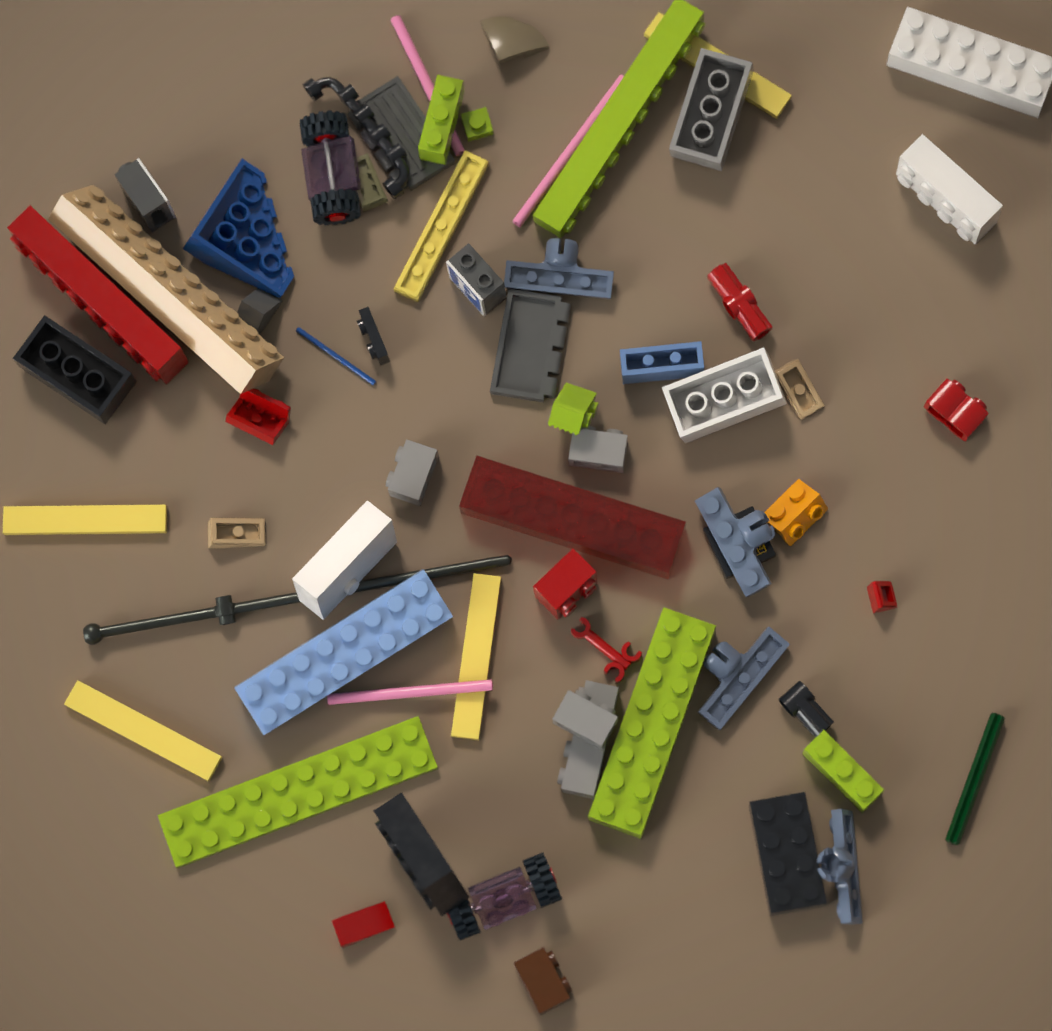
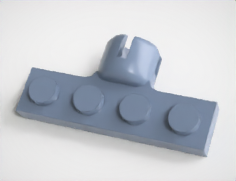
(559, 274)
(738, 539)
(739, 674)
(841, 866)

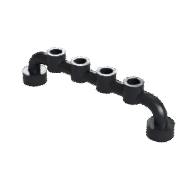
(378, 133)

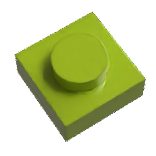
(477, 124)

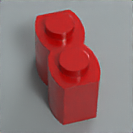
(956, 409)

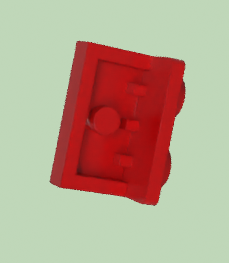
(259, 415)

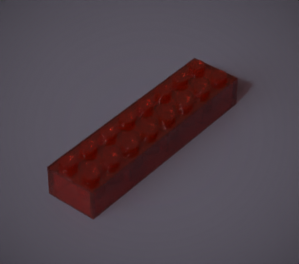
(572, 517)

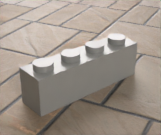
(584, 759)

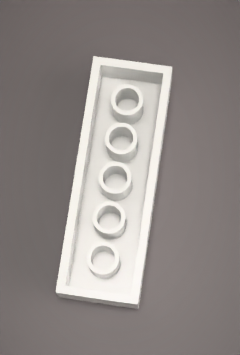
(971, 62)

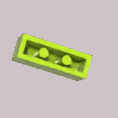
(441, 119)
(843, 771)

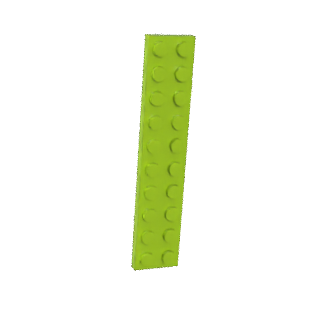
(297, 792)

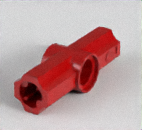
(739, 302)

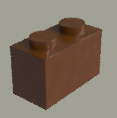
(542, 980)

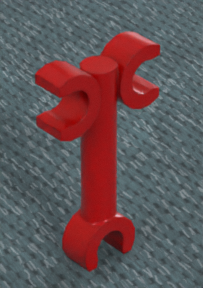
(620, 661)

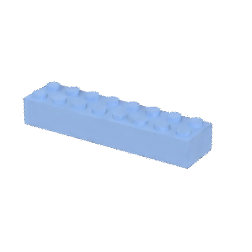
(343, 652)

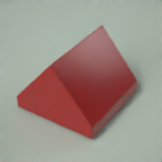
(881, 596)

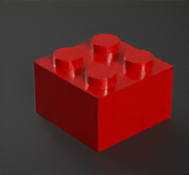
(566, 584)

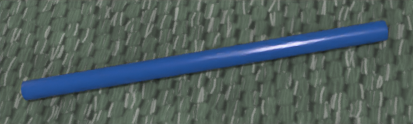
(336, 356)

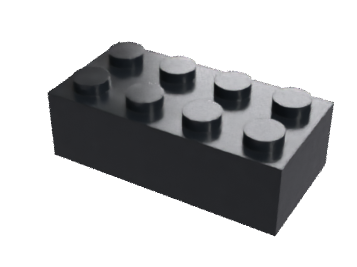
(75, 369)
(787, 854)
(419, 855)

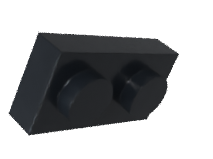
(368, 326)

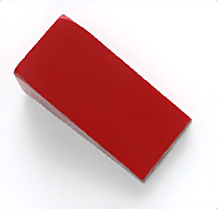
(363, 924)

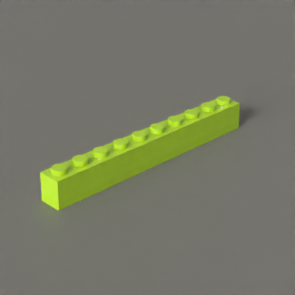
(619, 117)

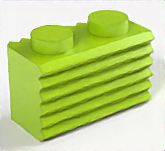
(573, 409)

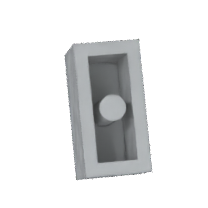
(598, 449)
(412, 472)
(585, 718)

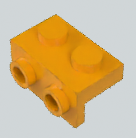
(795, 511)

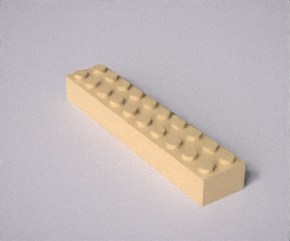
(166, 288)

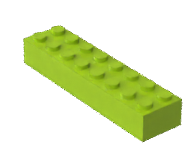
(652, 723)

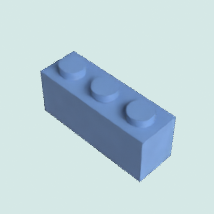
(661, 362)

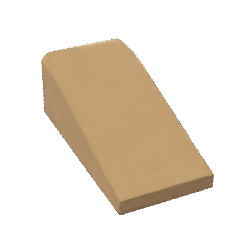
(798, 389)
(236, 532)

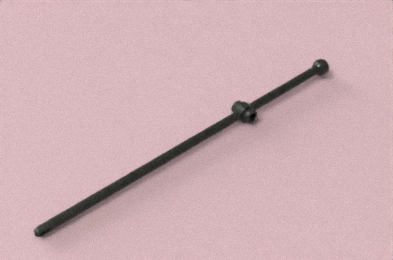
(226, 609)

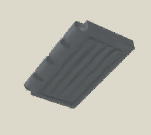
(405, 122)
(527, 346)

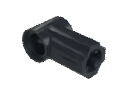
(801, 704)

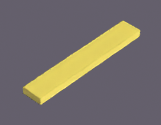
(760, 91)
(441, 226)
(84, 519)
(476, 654)
(143, 730)

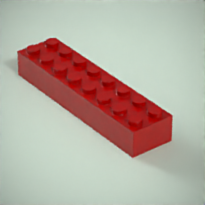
(98, 295)

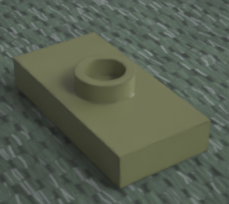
(371, 190)

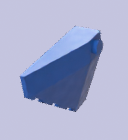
(240, 233)

